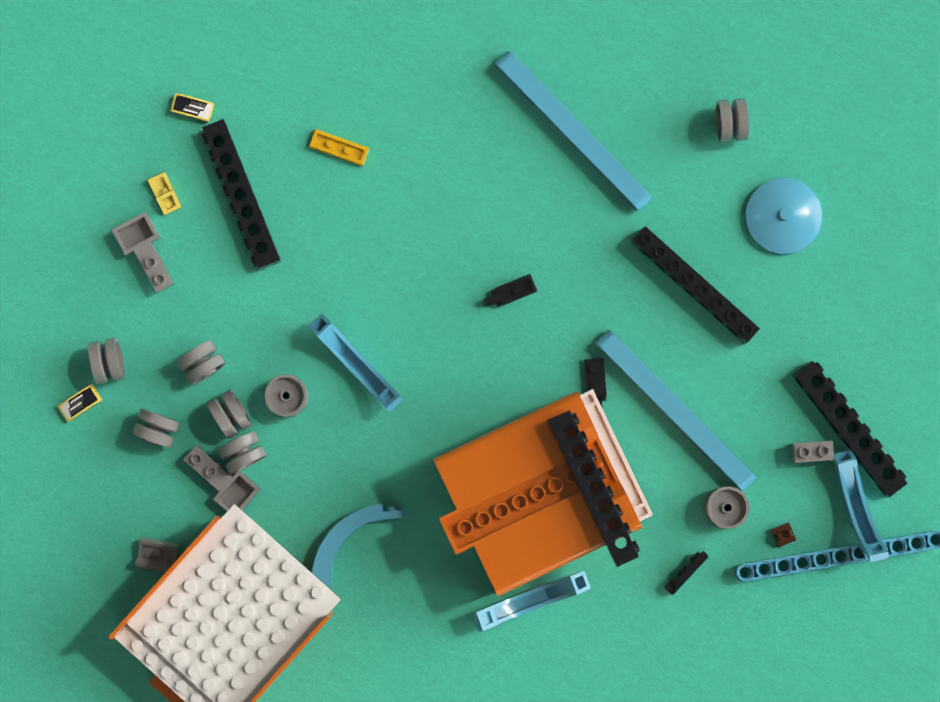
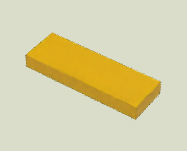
(339, 147)

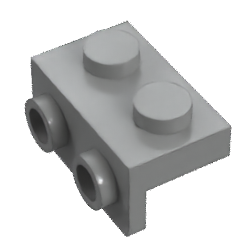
(156, 554)

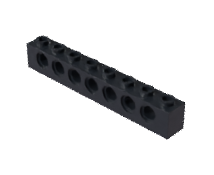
(219, 130)
(695, 285)
(839, 425)
(619, 555)

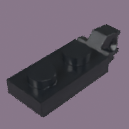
(512, 291)
(596, 378)
(685, 573)

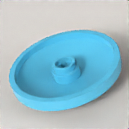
(783, 216)

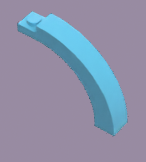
(355, 362)
(857, 508)
(329, 547)
(531, 600)

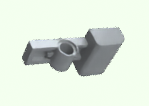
(137, 237)
(232, 490)

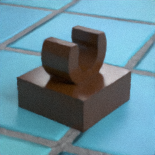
(783, 534)

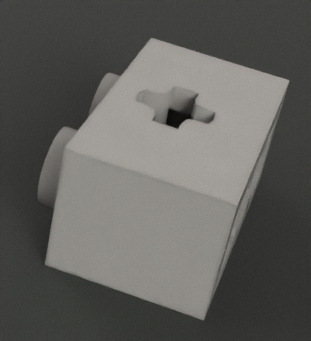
(812, 451)

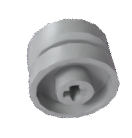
(732, 120)
(106, 361)
(200, 363)
(286, 407)
(230, 413)
(155, 428)
(242, 453)
(736, 513)

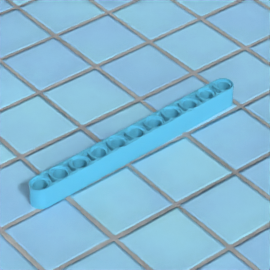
(573, 131)
(675, 411)
(829, 554)

